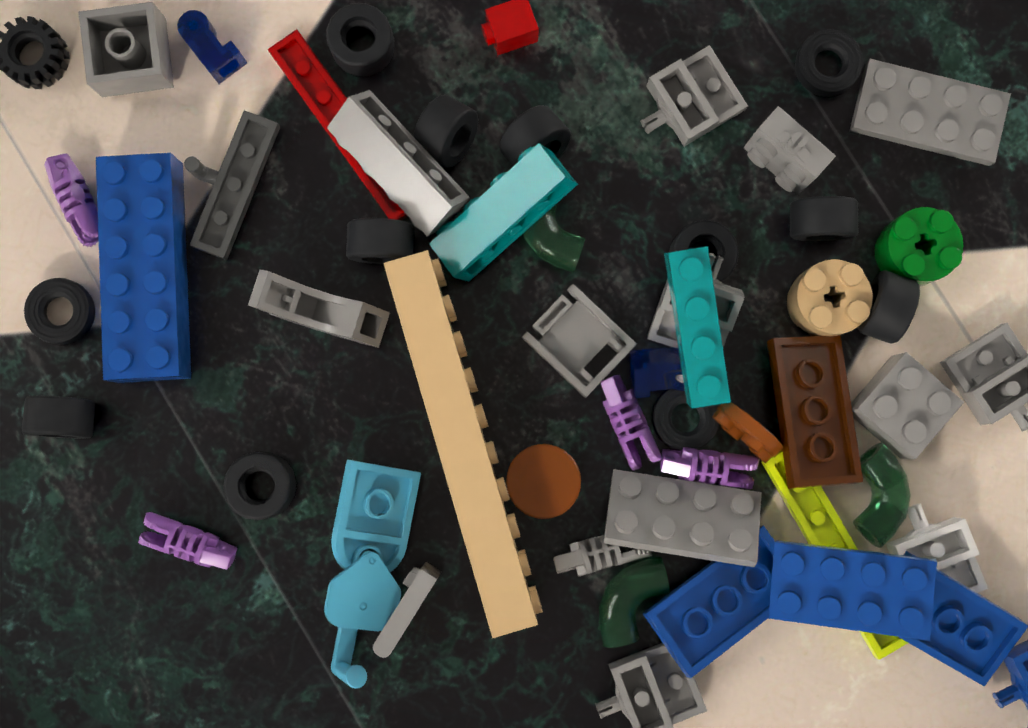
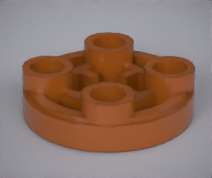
(740, 424)
(543, 481)

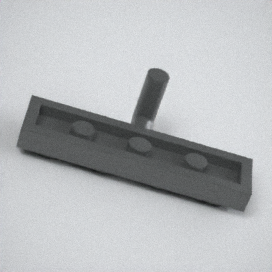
(232, 184)

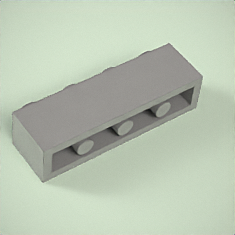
(397, 162)

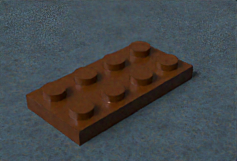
(814, 411)

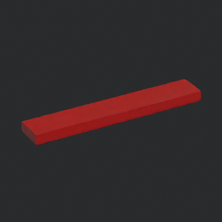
(324, 101)

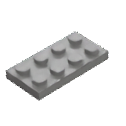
(930, 112)
(683, 518)

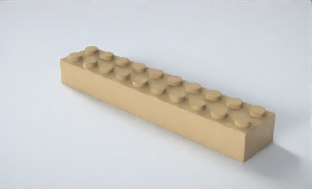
(461, 444)

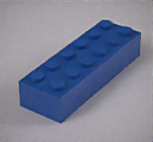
(143, 268)

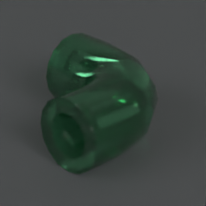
(554, 243)
(889, 495)
(623, 597)

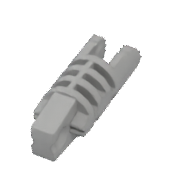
(594, 555)

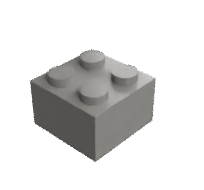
(126, 49)
(905, 406)

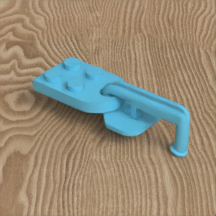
(374, 515)

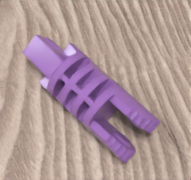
(73, 198)
(628, 421)
(709, 466)
(186, 542)

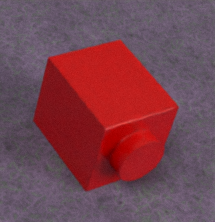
(510, 26)

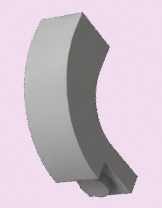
(318, 309)

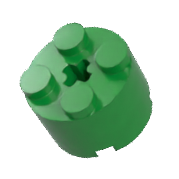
(934, 233)

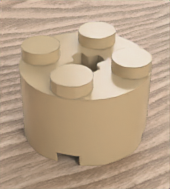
(839, 280)

